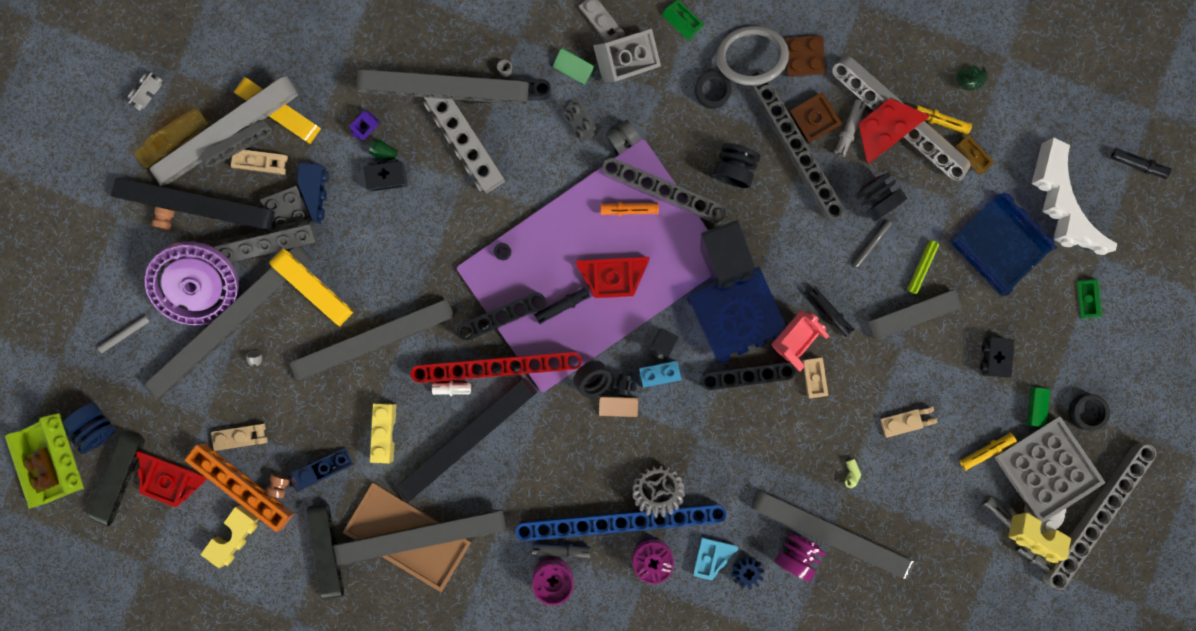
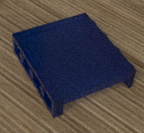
(1003, 243)
(737, 316)

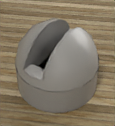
(500, 66)
(254, 357)

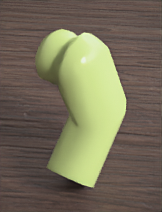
(853, 475)

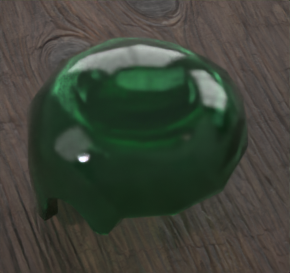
(972, 78)

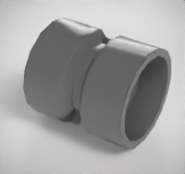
(622, 137)

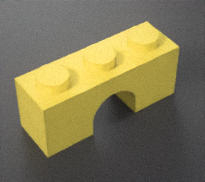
(381, 436)
(241, 523)
(1049, 544)

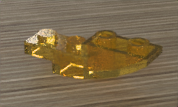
(169, 137)

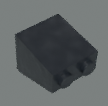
(727, 254)

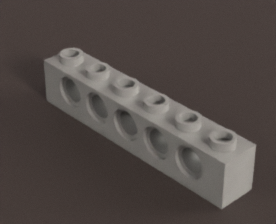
(493, 177)

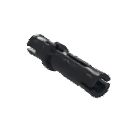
(1148, 166)
(562, 305)
(829, 310)

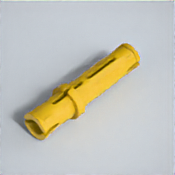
(962, 127)
(986, 452)

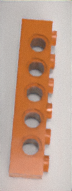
(239, 487)

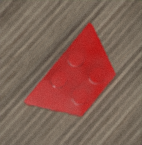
(887, 126)
(613, 276)
(166, 480)

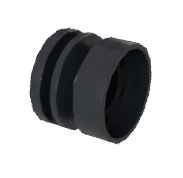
(738, 160)
(881, 196)

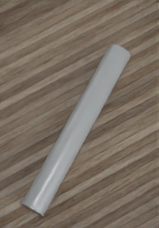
(123, 334)

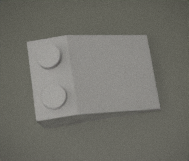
(627, 56)

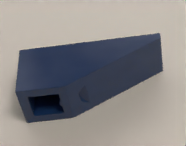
(312, 184)
(320, 470)

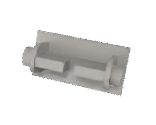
(148, 84)

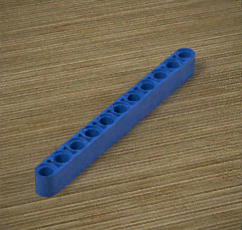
(612, 527)

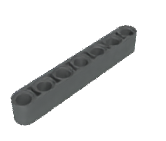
(657, 183)

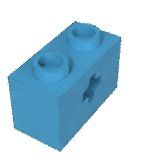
(659, 374)

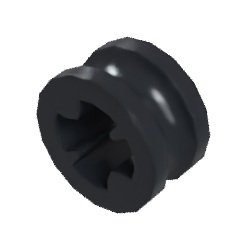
(500, 257)

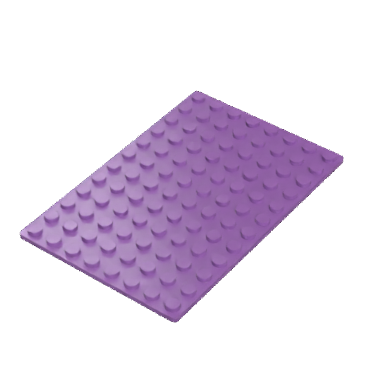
(574, 230)

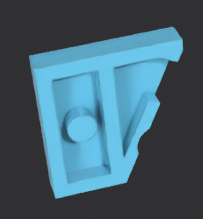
(712, 557)

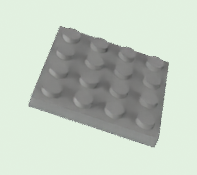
(1049, 470)

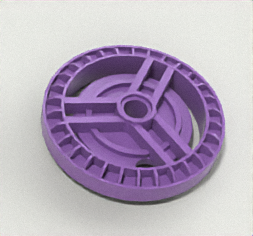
(190, 269)

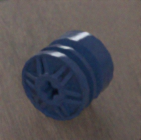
(88, 428)

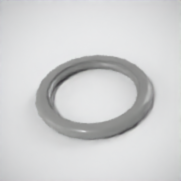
(759, 79)

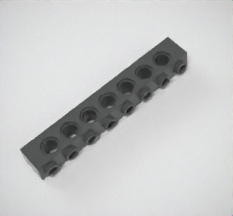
(263, 241)

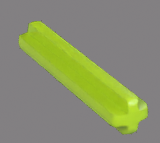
(922, 267)

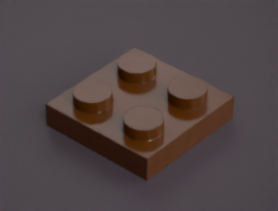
(805, 56)
(815, 117)
(41, 470)

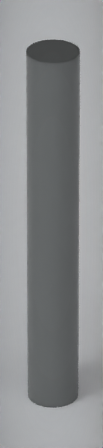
(872, 243)

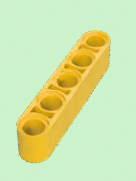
(285, 115)
(311, 287)

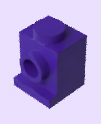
(359, 132)

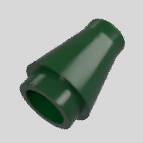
(382, 150)

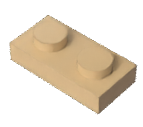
(815, 378)

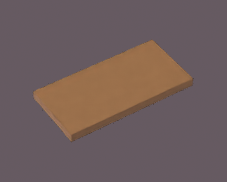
(386, 513)

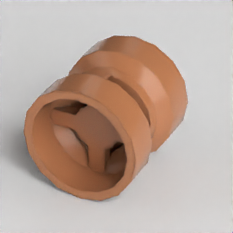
(162, 218)
(277, 486)

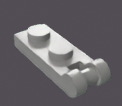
(601, 19)

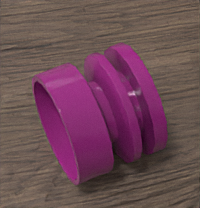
(659, 551)
(800, 557)
(552, 592)

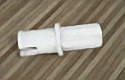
(451, 388)

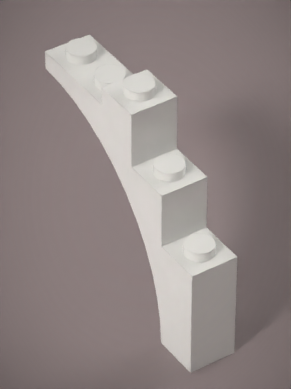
(1060, 203)

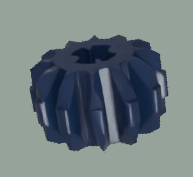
(753, 576)

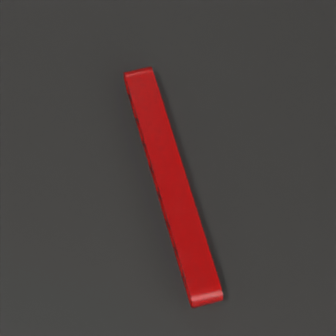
(487, 367)

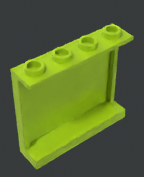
(50, 434)

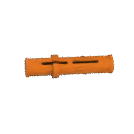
(629, 208)

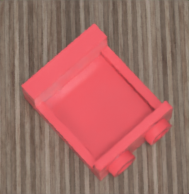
(798, 337)

